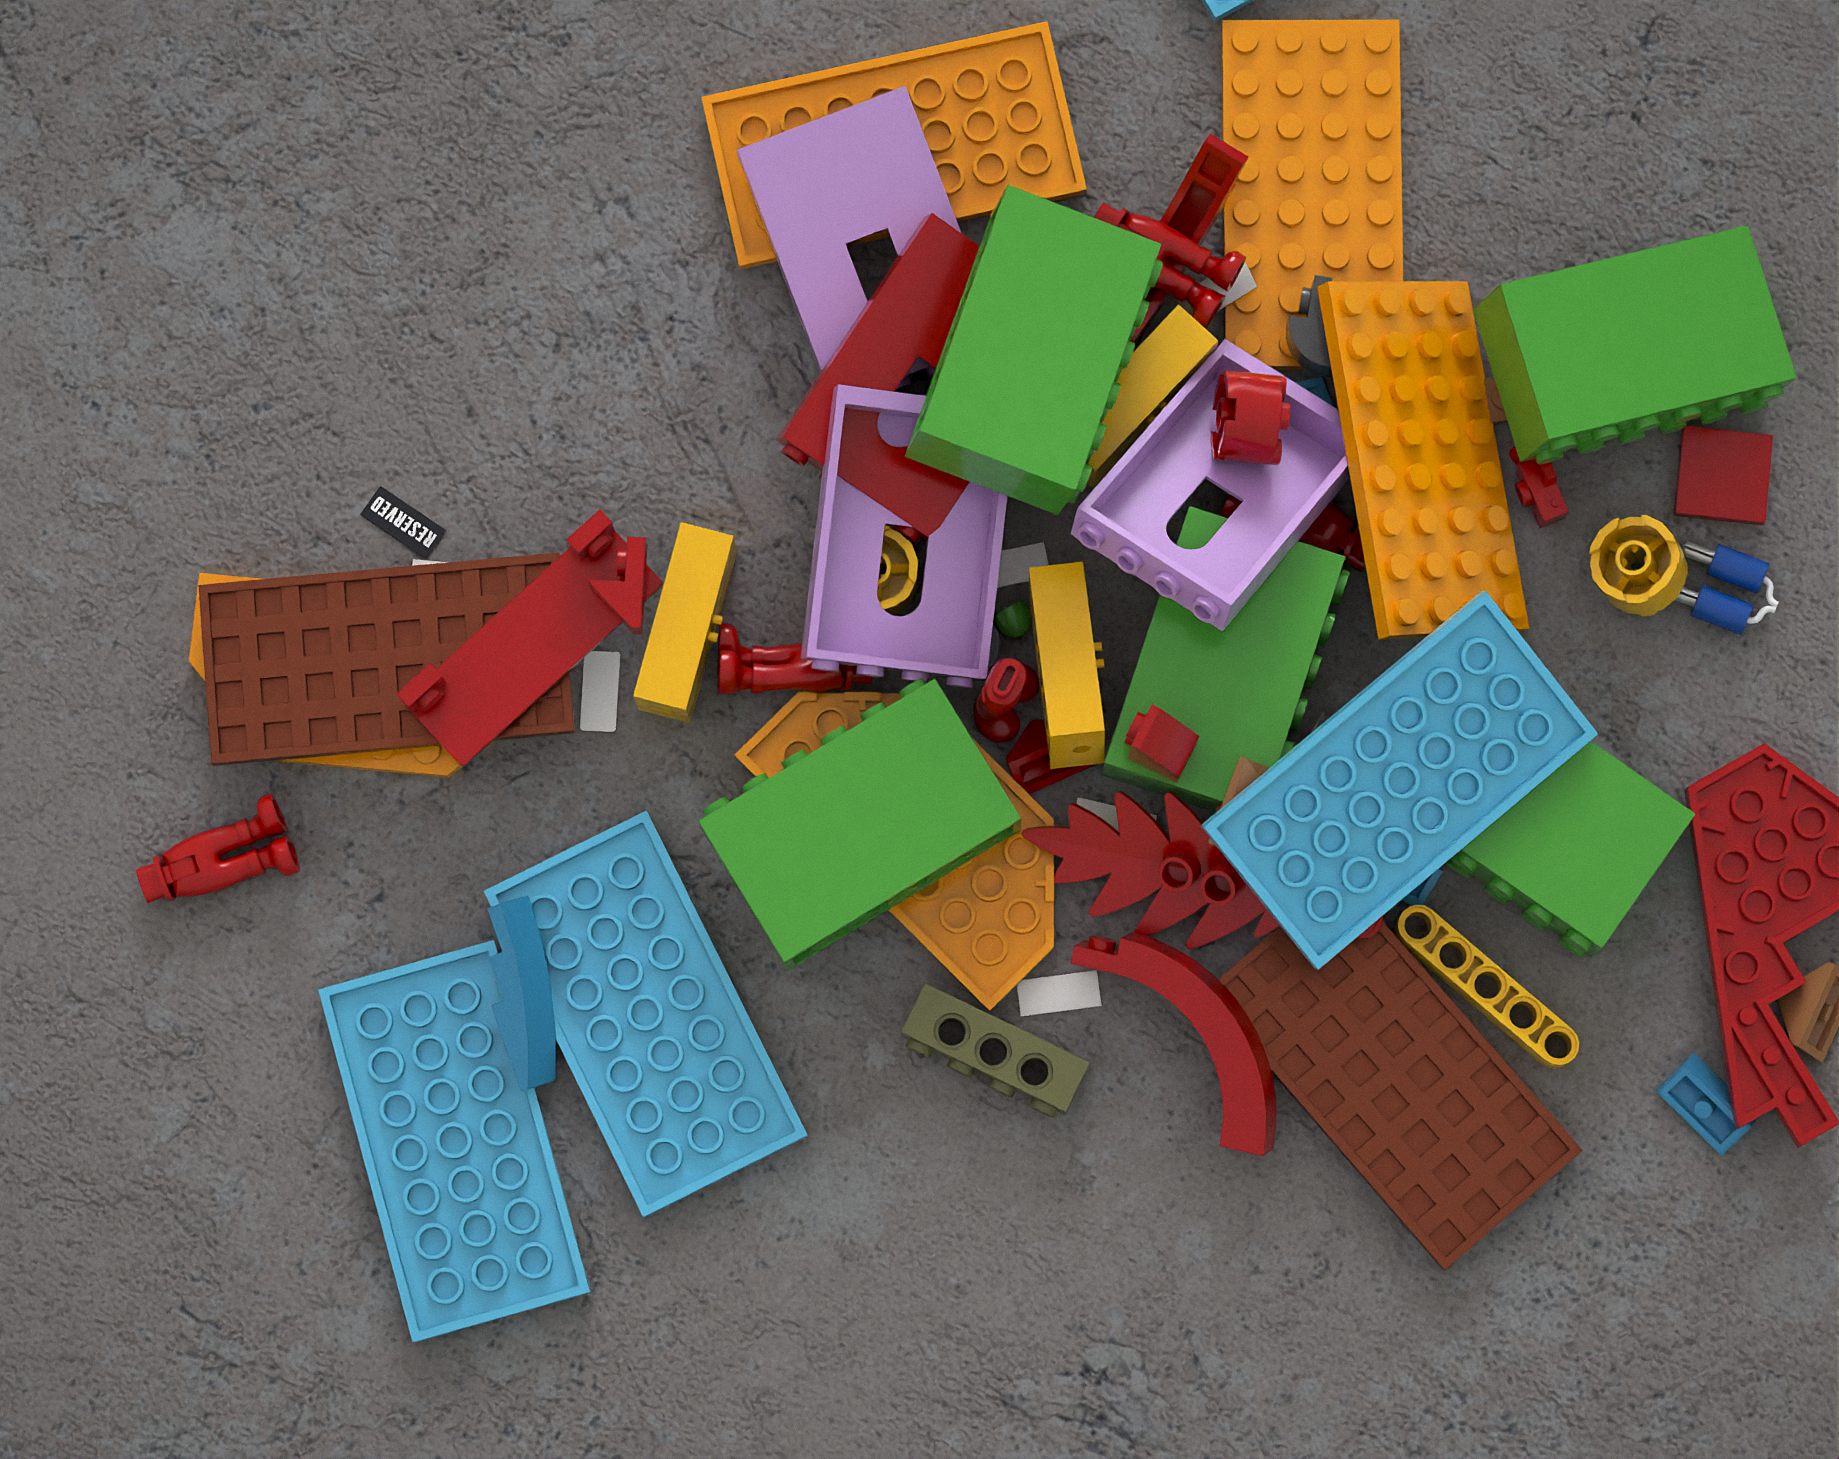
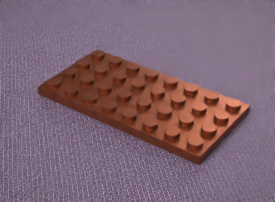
(320, 656)
(1401, 1085)

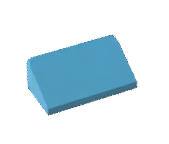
(1703, 1103)

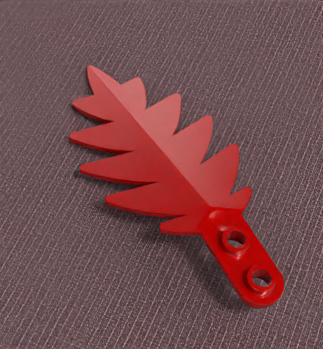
(1147, 859)

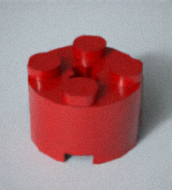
(1249, 417)

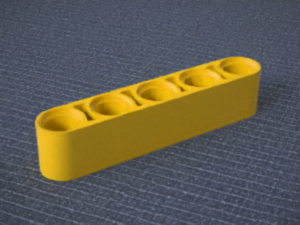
(1508, 993)

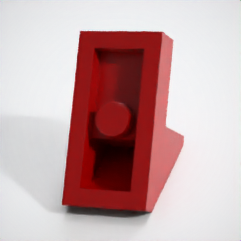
(627, 597)

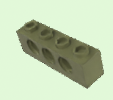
(936, 1008)

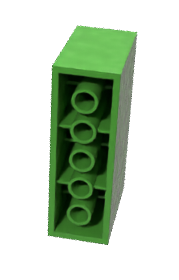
(1634, 345)
(1036, 351)
(1234, 684)
(859, 822)
(1577, 848)

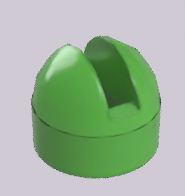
(1014, 620)

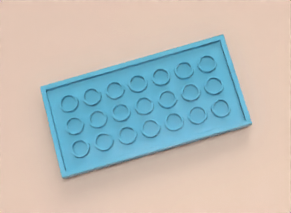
(1399, 780)
(651, 1017)
(452, 1145)

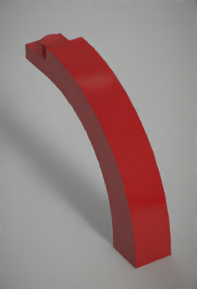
(1197, 206)
(1218, 1018)

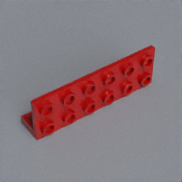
(522, 646)

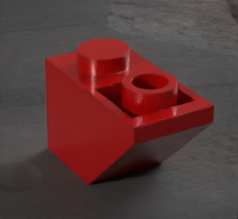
(1160, 743)

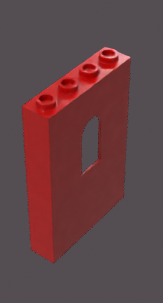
(900, 322)

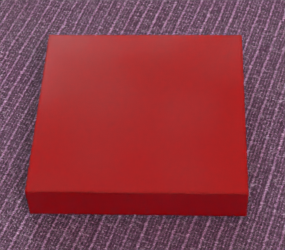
(1723, 475)

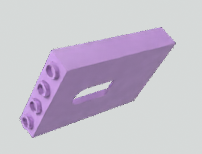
(836, 185)
(1170, 460)
(955, 615)

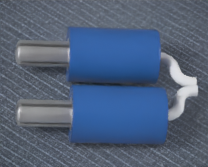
(1732, 568)

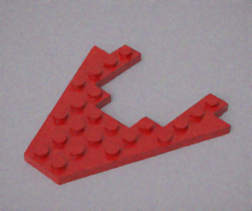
(1763, 876)

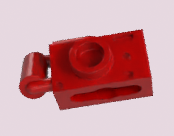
(1539, 490)

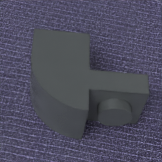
(1307, 335)

